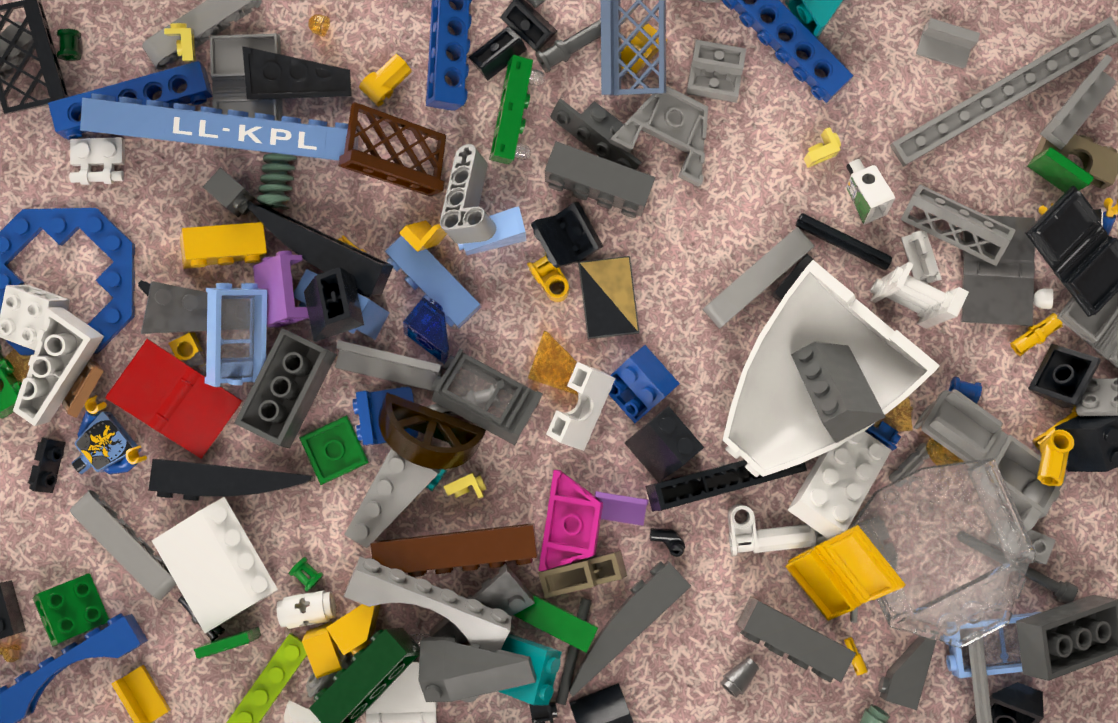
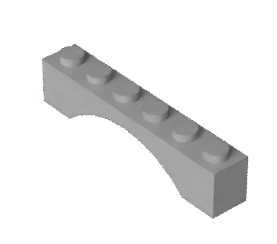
(378, 584)

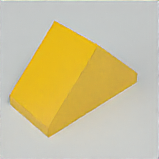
(639, 42)
(322, 651)

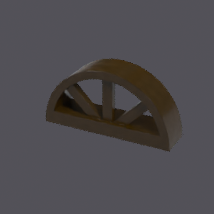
(401, 414)

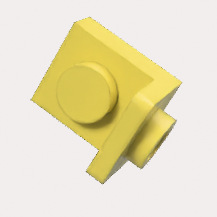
(186, 45)
(820, 152)
(461, 485)

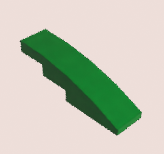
(559, 623)

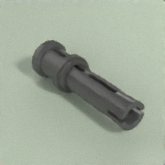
(562, 50)

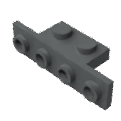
(594, 130)

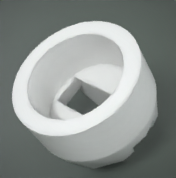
(1043, 298)

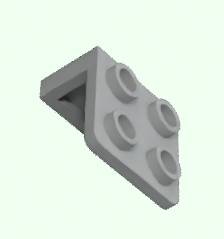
(1099, 398)

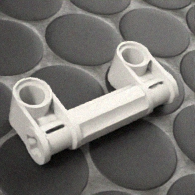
(767, 539)

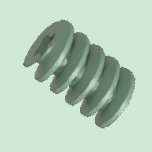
(275, 180)

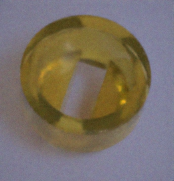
(316, 22)

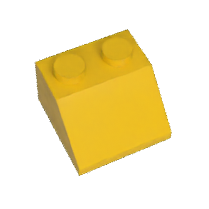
(355, 628)

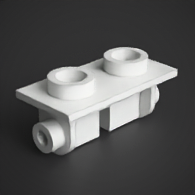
(921, 255)

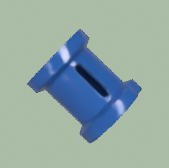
(970, 390)

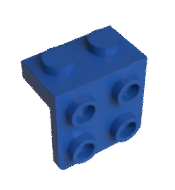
(368, 406)

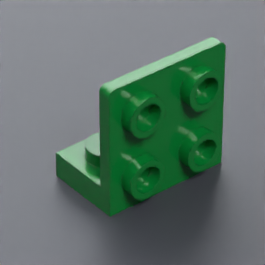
(70, 609)

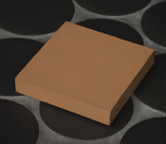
(82, 388)

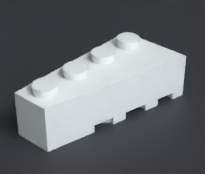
(58, 360)

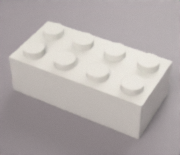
(839, 484)

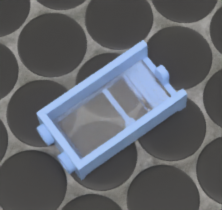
(235, 333)
(1000, 651)

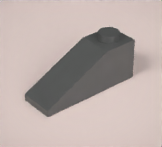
(908, 674)

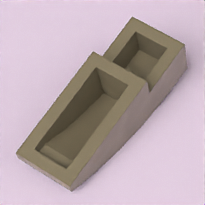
(583, 574)

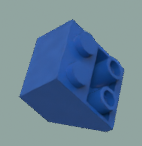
(641, 384)

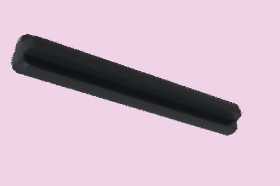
(843, 241)

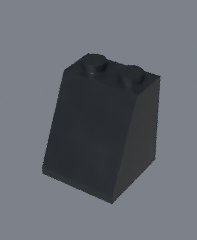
(664, 444)

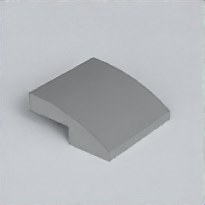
(716, 71)

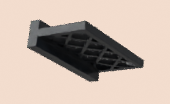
(46, 56)

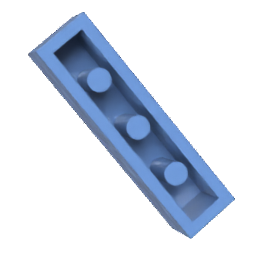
(434, 280)

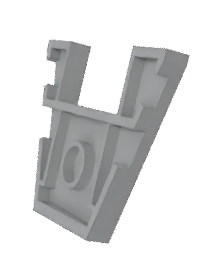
(675, 121)

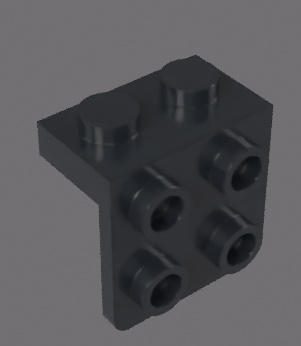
(567, 236)

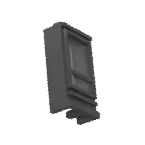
(485, 396)

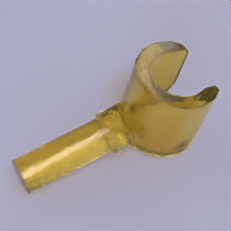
(5, 652)

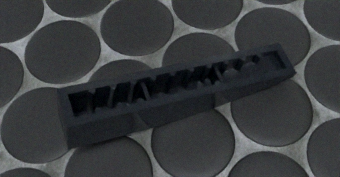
(325, 251)
(216, 480)
(709, 484)

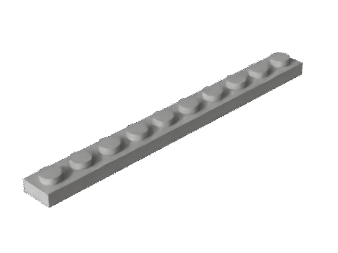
(1006, 92)

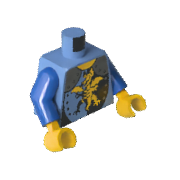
(104, 442)

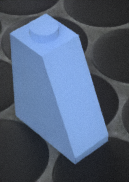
(508, 232)

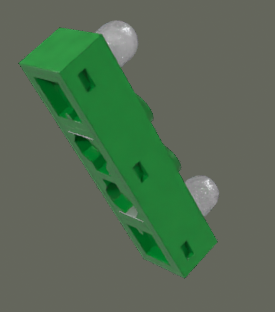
(512, 104)

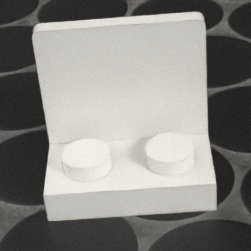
(24, 313)

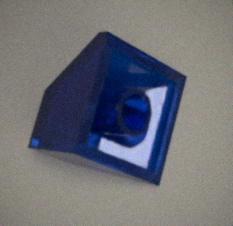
(428, 328)

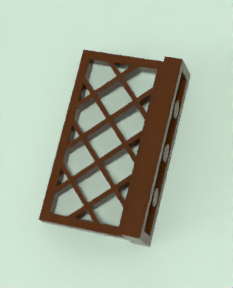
(385, 170)

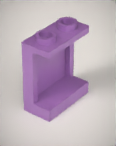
(276, 278)

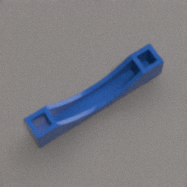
(113, 642)

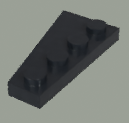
(283, 76)

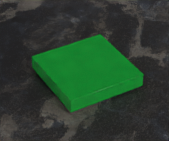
(1060, 170)
(334, 450)
(227, 643)

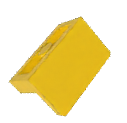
(423, 235)
(141, 696)

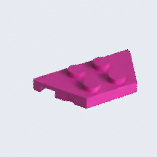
(570, 523)

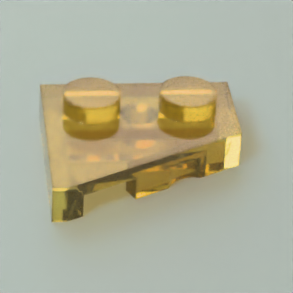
(552, 365)

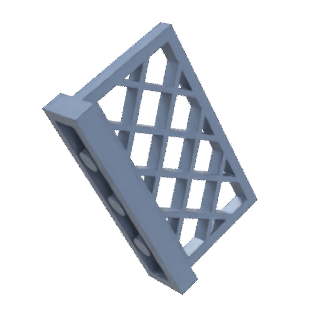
(612, 48)

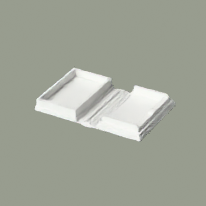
(403, 702)

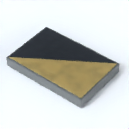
(608, 297)

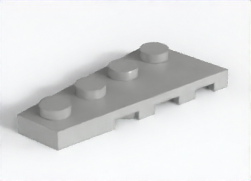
(388, 496)

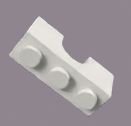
(577, 425)

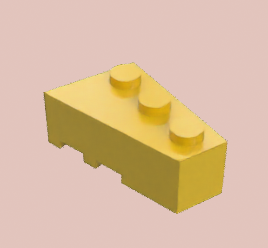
(222, 244)

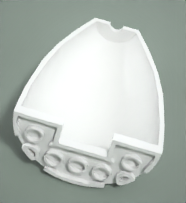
(772, 412)

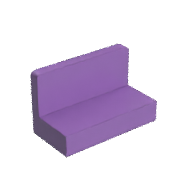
(622, 508)

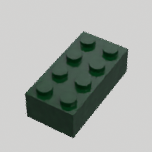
(367, 677)

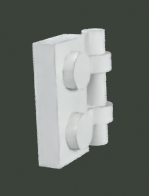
(95, 152)

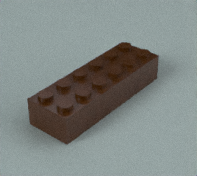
(458, 549)

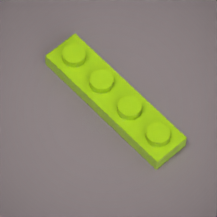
(270, 682)

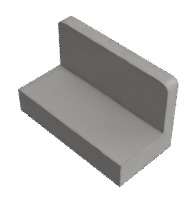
(947, 43)

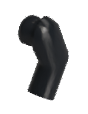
(670, 538)

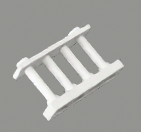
(928, 302)

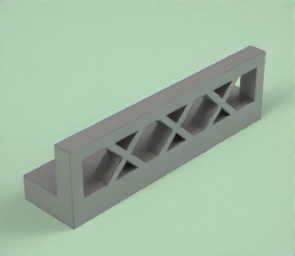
(1079, 105)
(964, 218)
(387, 365)

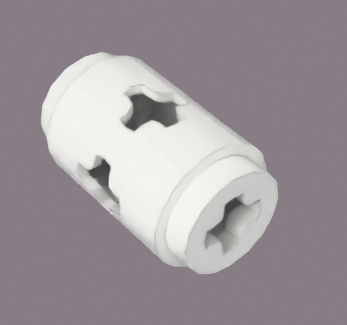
(321, 609)

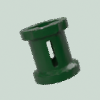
(68, 44)

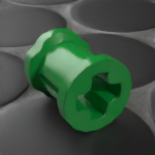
(304, 565)

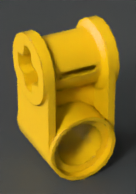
(546, 276)

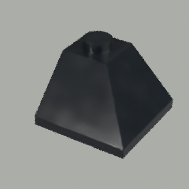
(1016, 705)

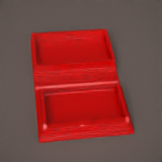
(173, 399)

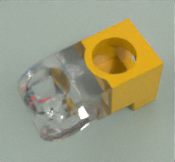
(190, 352)

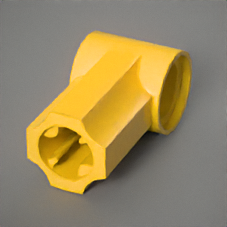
(381, 83)
(1054, 459)

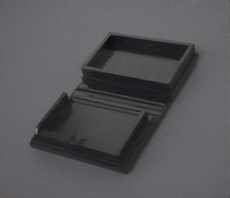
(1078, 250)

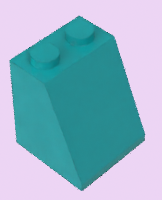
(814, 13)

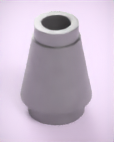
(739, 677)

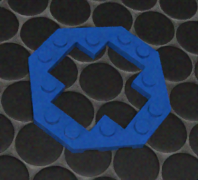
(61, 226)

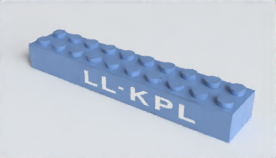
(212, 127)

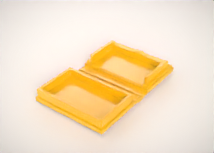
(844, 573)

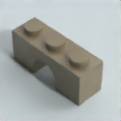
(1096, 159)

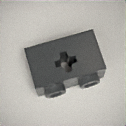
(229, 192)

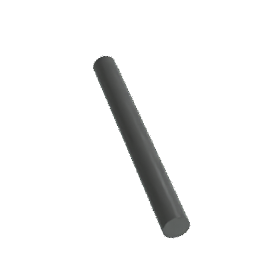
(571, 658)

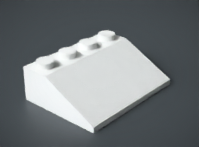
(214, 565)

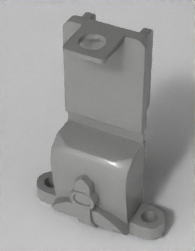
(978, 435)

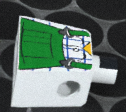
(868, 191)

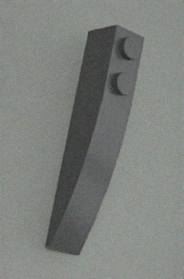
(638, 612)

